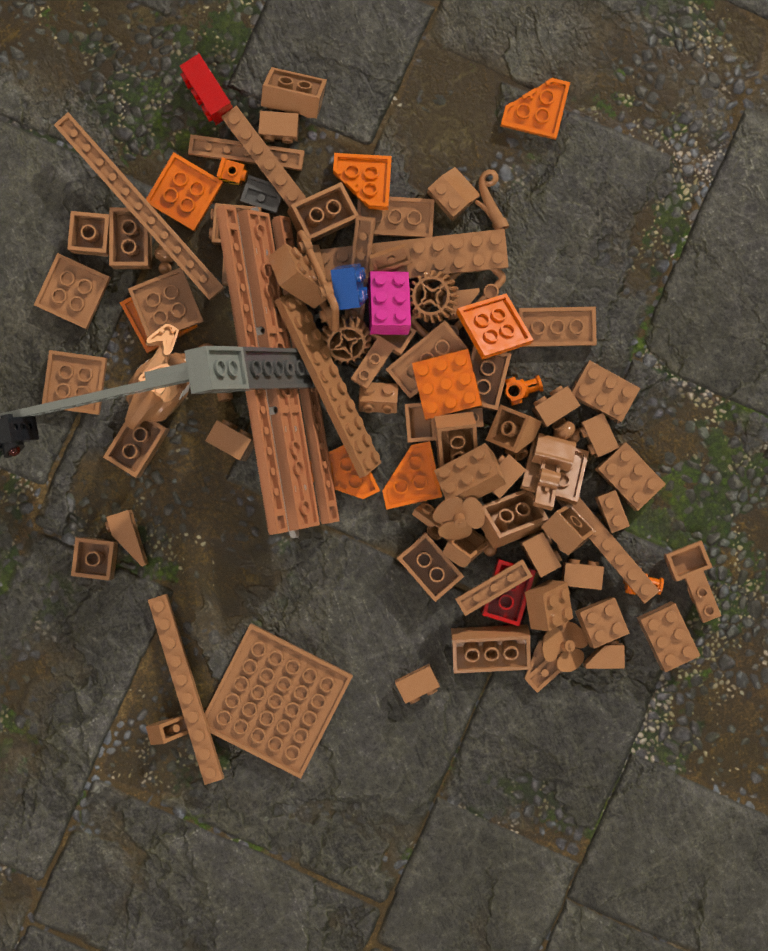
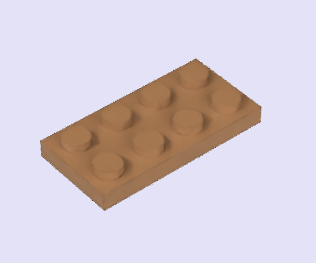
(404, 217)
(560, 326)
(436, 343)

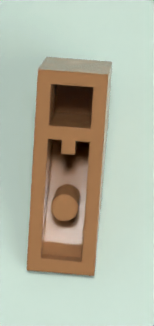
(125, 531)

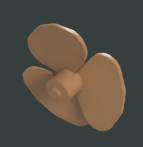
(463, 517)
(564, 640)

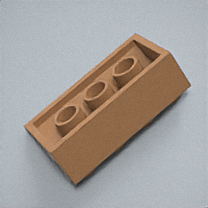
(491, 649)

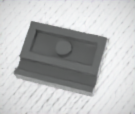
(261, 194)

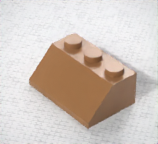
(293, 92)

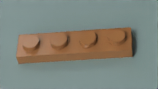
(493, 587)

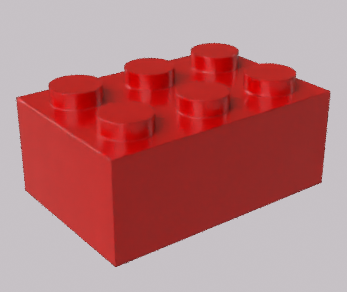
(205, 89)
(510, 605)

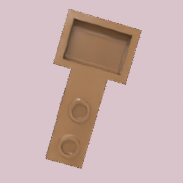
(379, 354)
(424, 430)
(552, 455)
(459, 551)
(689, 564)

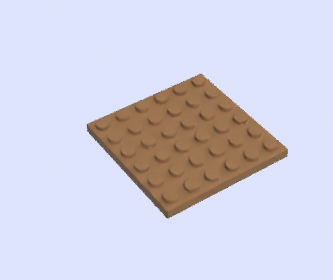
(276, 700)

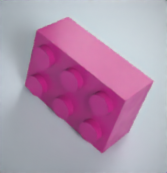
(389, 303)

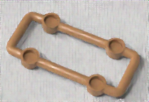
(489, 291)
(328, 314)

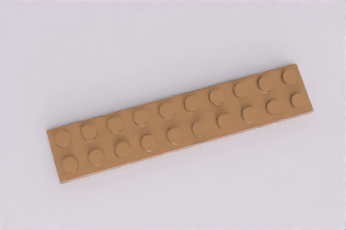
(440, 253)
(328, 383)

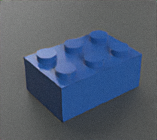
(349, 286)

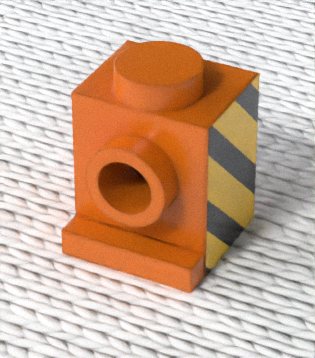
(236, 178)

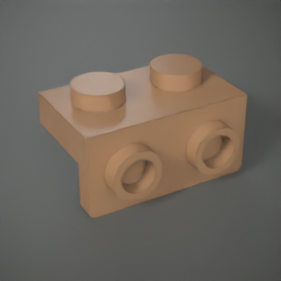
(379, 398)

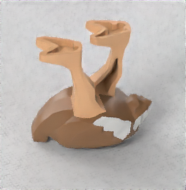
(162, 402)

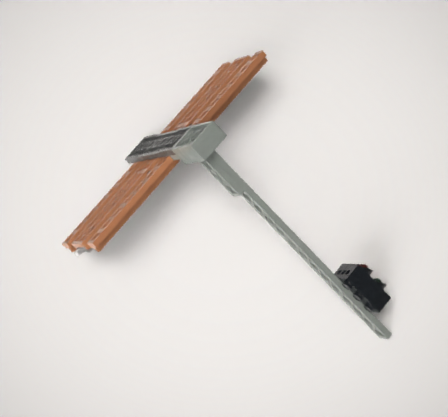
(259, 365)

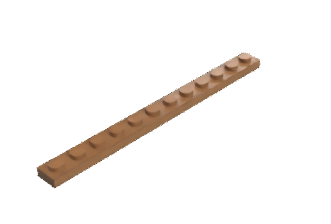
(139, 206)

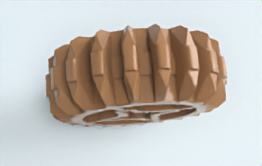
(420, 304)
(339, 348)

